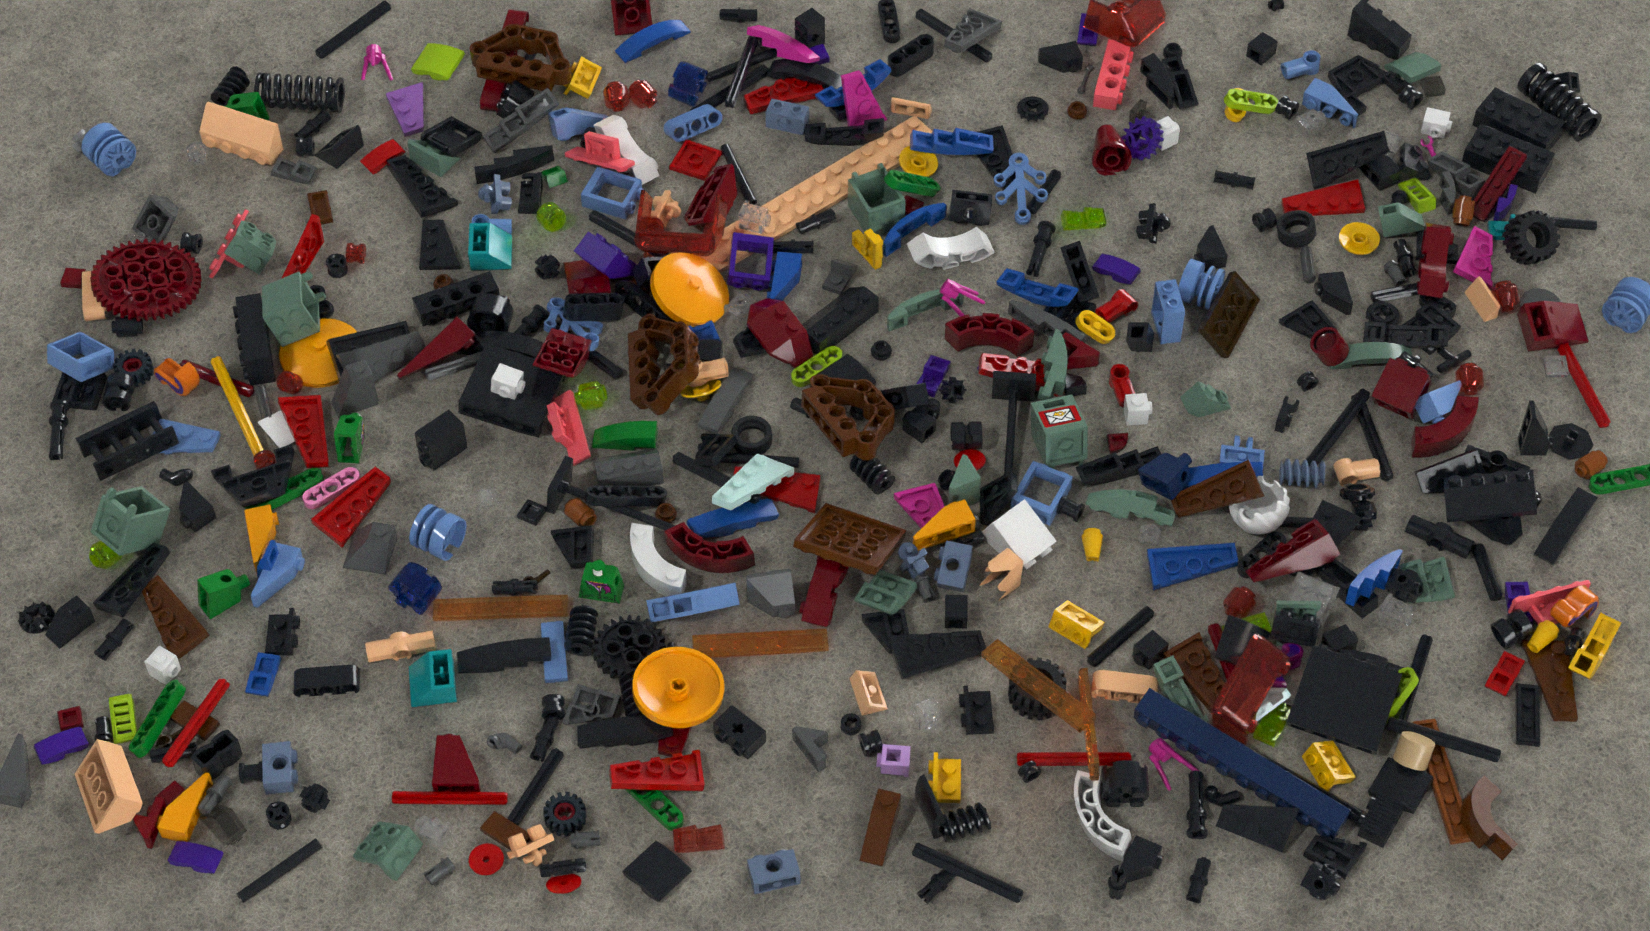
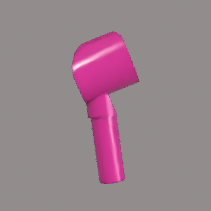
(1429, 146)

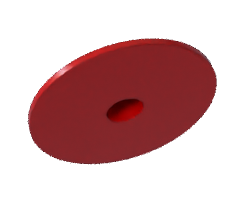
(976, 458)
(486, 852)
(563, 883)

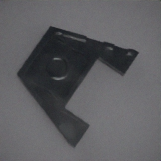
(1358, 77)
(258, 484)

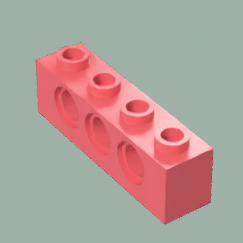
(1112, 75)

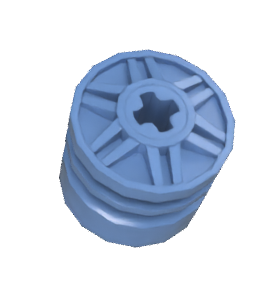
(108, 149)
(1200, 284)
(1628, 305)
(435, 530)

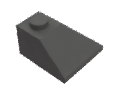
(156, 217)
(372, 548)
(772, 592)

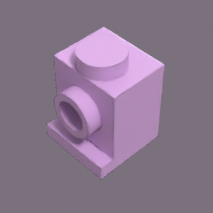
(894, 760)

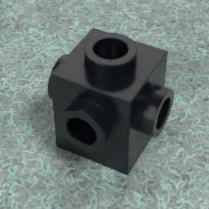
(1404, 585)
(1321, 881)

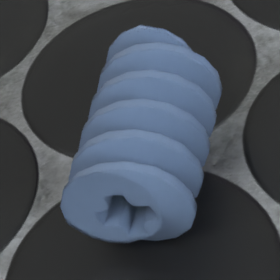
(1302, 473)

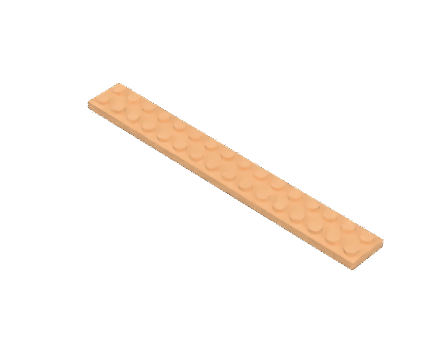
(821, 189)

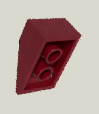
(630, 16)
(584, 278)

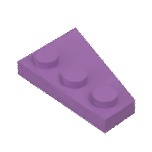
(408, 108)

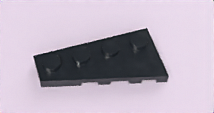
(1340, 159)
(998, 160)
(420, 189)
(361, 339)
(1336, 522)
(129, 585)

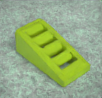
(1423, 205)
(120, 705)

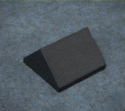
(341, 147)

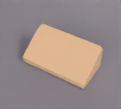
(910, 108)
(1483, 299)
(867, 692)

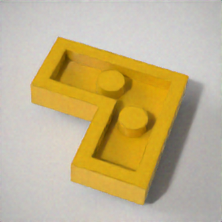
(869, 246)

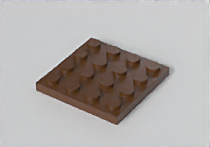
(849, 539)

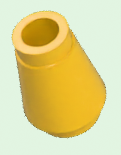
(1092, 543)
(1543, 635)

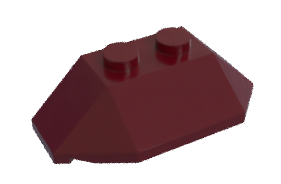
(703, 205)
(779, 331)

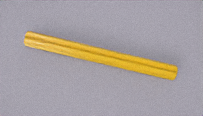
(236, 405)

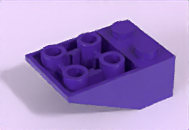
(604, 256)

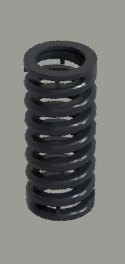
(332, 103)
(1587, 120)

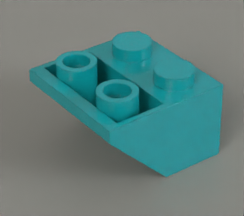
(489, 247)
(433, 679)

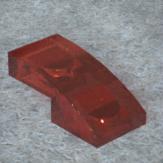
(693, 839)

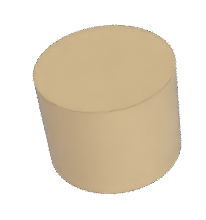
(1414, 750)

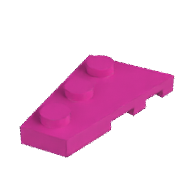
(859, 100)
(1476, 257)
(920, 503)

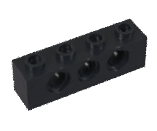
(452, 299)

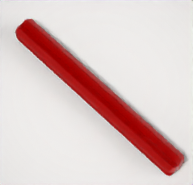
(1584, 386)
(195, 723)
(1069, 758)
(434, 797)

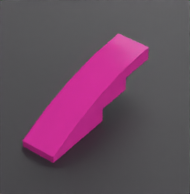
(786, 45)

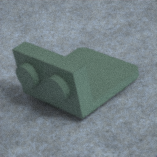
(251, 247)
(389, 847)

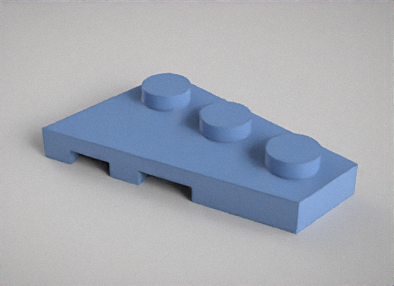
(191, 438)

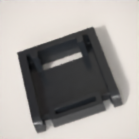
(447, 140)

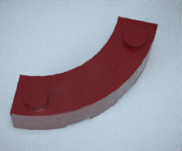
(1433, 266)
(989, 330)
(1448, 433)
(709, 556)
(821, 594)

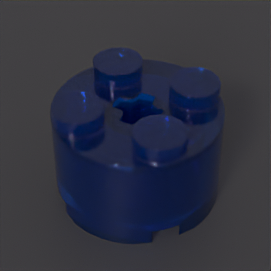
(687, 83)
(415, 588)

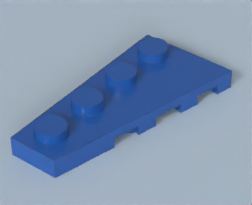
(1185, 563)

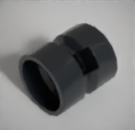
(118, 391)
(958, 435)
(1506, 634)

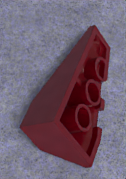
(445, 344)
(1306, 550)

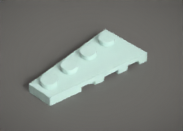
(751, 480)

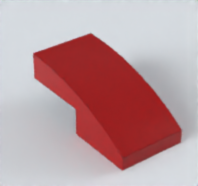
(378, 157)
(1504, 673)

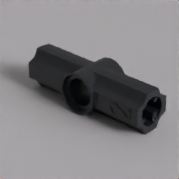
(1497, 461)
(1439, 536)

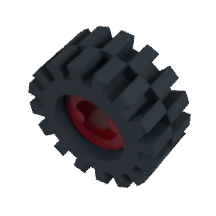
(135, 359)
(564, 804)

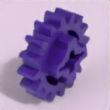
(1147, 129)

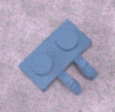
(1240, 454)

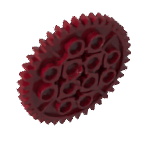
(147, 285)

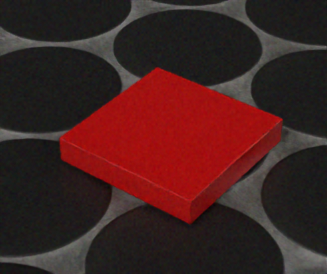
(695, 160)

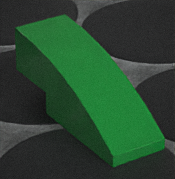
(626, 435)

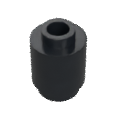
(125, 328)

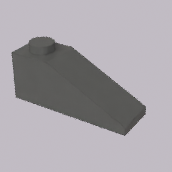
(15, 775)

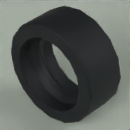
(1296, 239)
(752, 422)

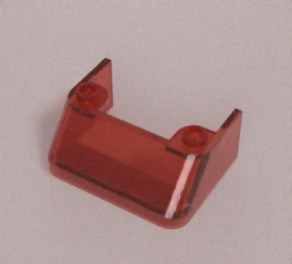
(1125, 23)
(652, 237)
(1247, 688)

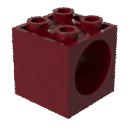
(1401, 387)

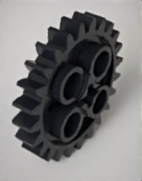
(627, 647)

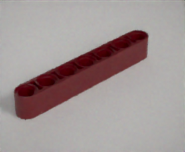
(492, 89)

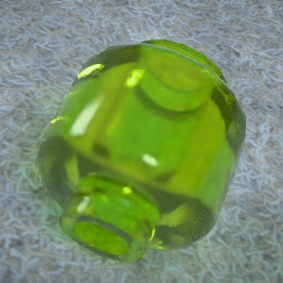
(551, 216)
(591, 395)
(103, 556)

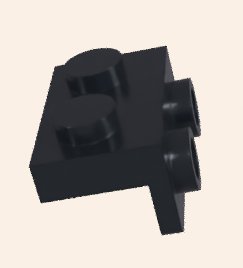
(1295, 628)

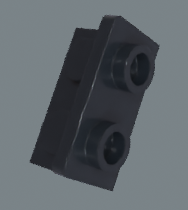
(281, 633)
(977, 712)

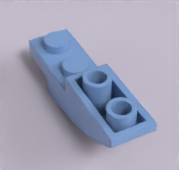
(693, 602)

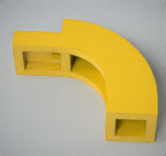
(1595, 646)

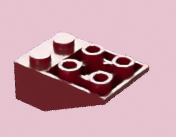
(1551, 324)
(563, 353)

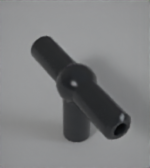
(1451, 360)

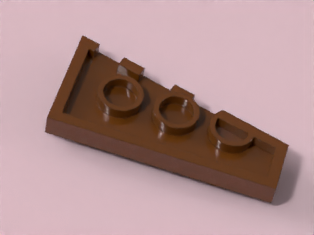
(1224, 489)
(176, 624)
(1198, 669)
(1554, 679)

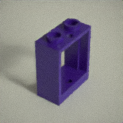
(754, 244)

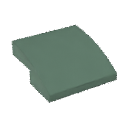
(1414, 67)
(1435, 578)
(886, 592)

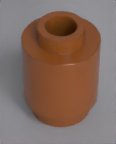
(1463, 211)
(1590, 464)
(579, 512)

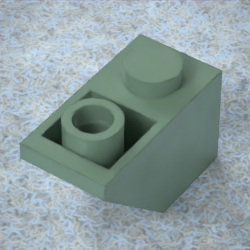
(1399, 219)
(1204, 400)

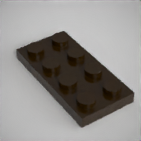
(1228, 315)

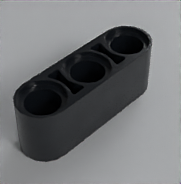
(911, 55)
(593, 307)
(326, 679)

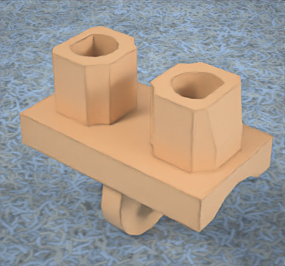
(665, 208)
(520, 847)

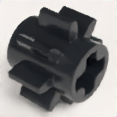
(547, 267)
(952, 389)
(314, 798)

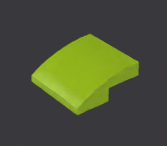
(438, 61)

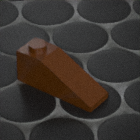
(880, 827)

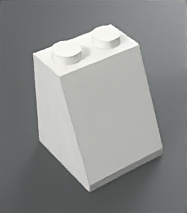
(1021, 532)

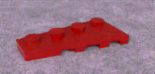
(787, 90)
(307, 247)
(993, 362)
(307, 427)
(797, 491)
(350, 508)
(671, 773)

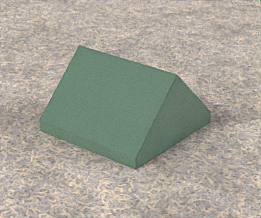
(430, 157)
(965, 483)

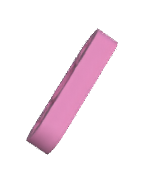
(322, 486)

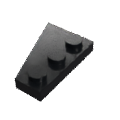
(436, 247)
(1432, 477)
(1259, 823)

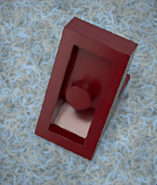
(1080, 353)
(148, 825)

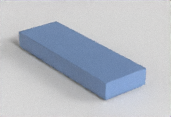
(556, 668)

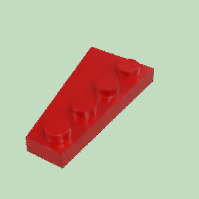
(1331, 200)

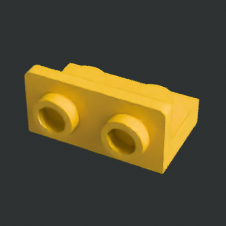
(583, 77)
(1075, 623)
(1327, 764)
(946, 779)

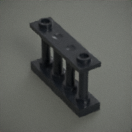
(121, 428)

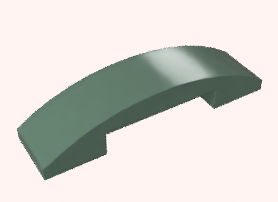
(916, 305)
(1371, 354)
(1174, 688)

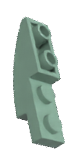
(1054, 367)
(1121, 502)

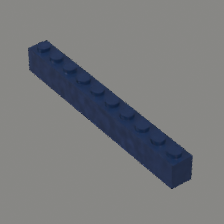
(1240, 763)

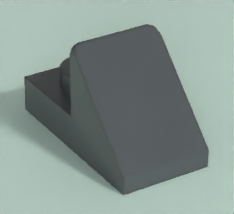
(839, 276)
(810, 744)

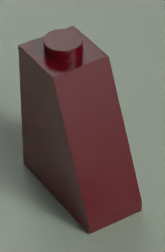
(453, 767)

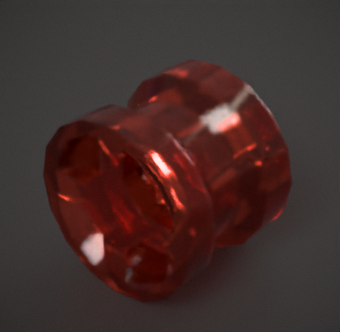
(355, 253)
(284, 382)
(264, 457)

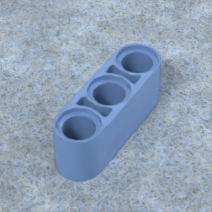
(684, 121)

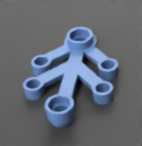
(1020, 184)
(555, 308)

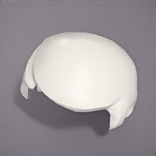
(1264, 513)

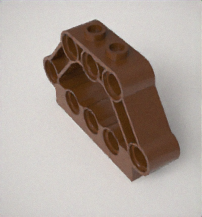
(493, 63)
(645, 388)
(820, 405)

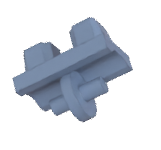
(494, 194)
(912, 560)

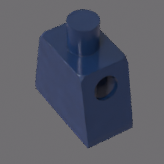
(1166, 474)

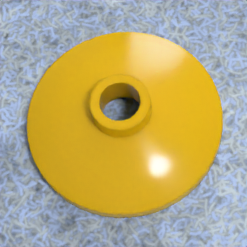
(918, 162)
(1362, 232)
(701, 392)

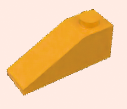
(949, 523)
(261, 529)
(182, 814)

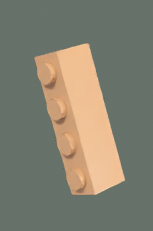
(240, 134)
(108, 786)

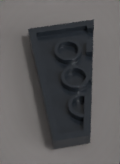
(927, 652)

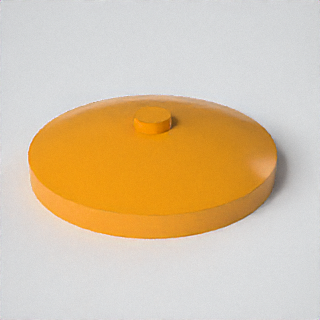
(689, 289)
(311, 355)
(678, 687)

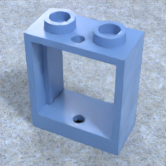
(591, 200)
(1168, 311)
(96, 361)
(1040, 470)

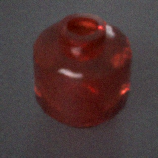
(642, 94)
(616, 95)
(1506, 295)
(1471, 378)
(1239, 602)

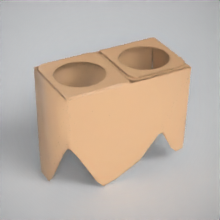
(1002, 563)

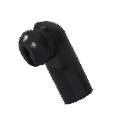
(176, 478)
(1219, 799)

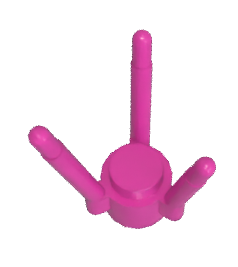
(374, 56)
(951, 289)
(1162, 751)

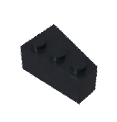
(1377, 32)

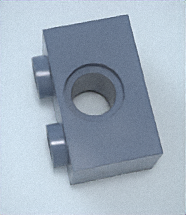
(787, 116)
(956, 579)
(276, 756)
(764, 880)

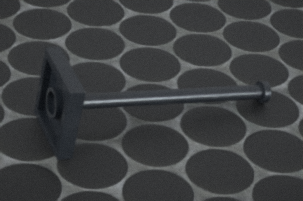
(1012, 387)
(561, 486)

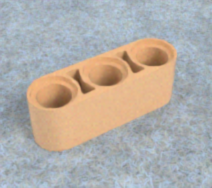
(91, 308)
(1122, 685)

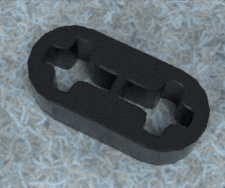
(1442, 303)

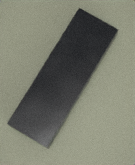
(1527, 714)

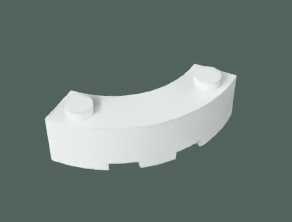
(645, 166)
(950, 251)
(651, 566)
(1099, 828)

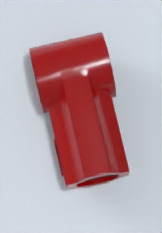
(1120, 304)
(1122, 385)

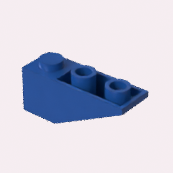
(786, 274)

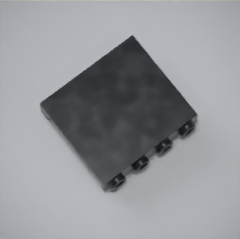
(529, 407)
(1344, 699)

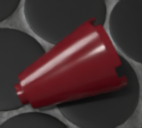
(1110, 152)

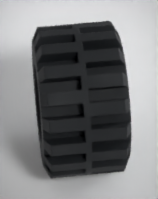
(1544, 232)
(1027, 703)

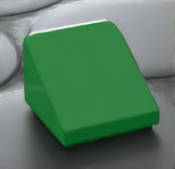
(554, 176)

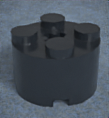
(490, 313)
(1125, 783)

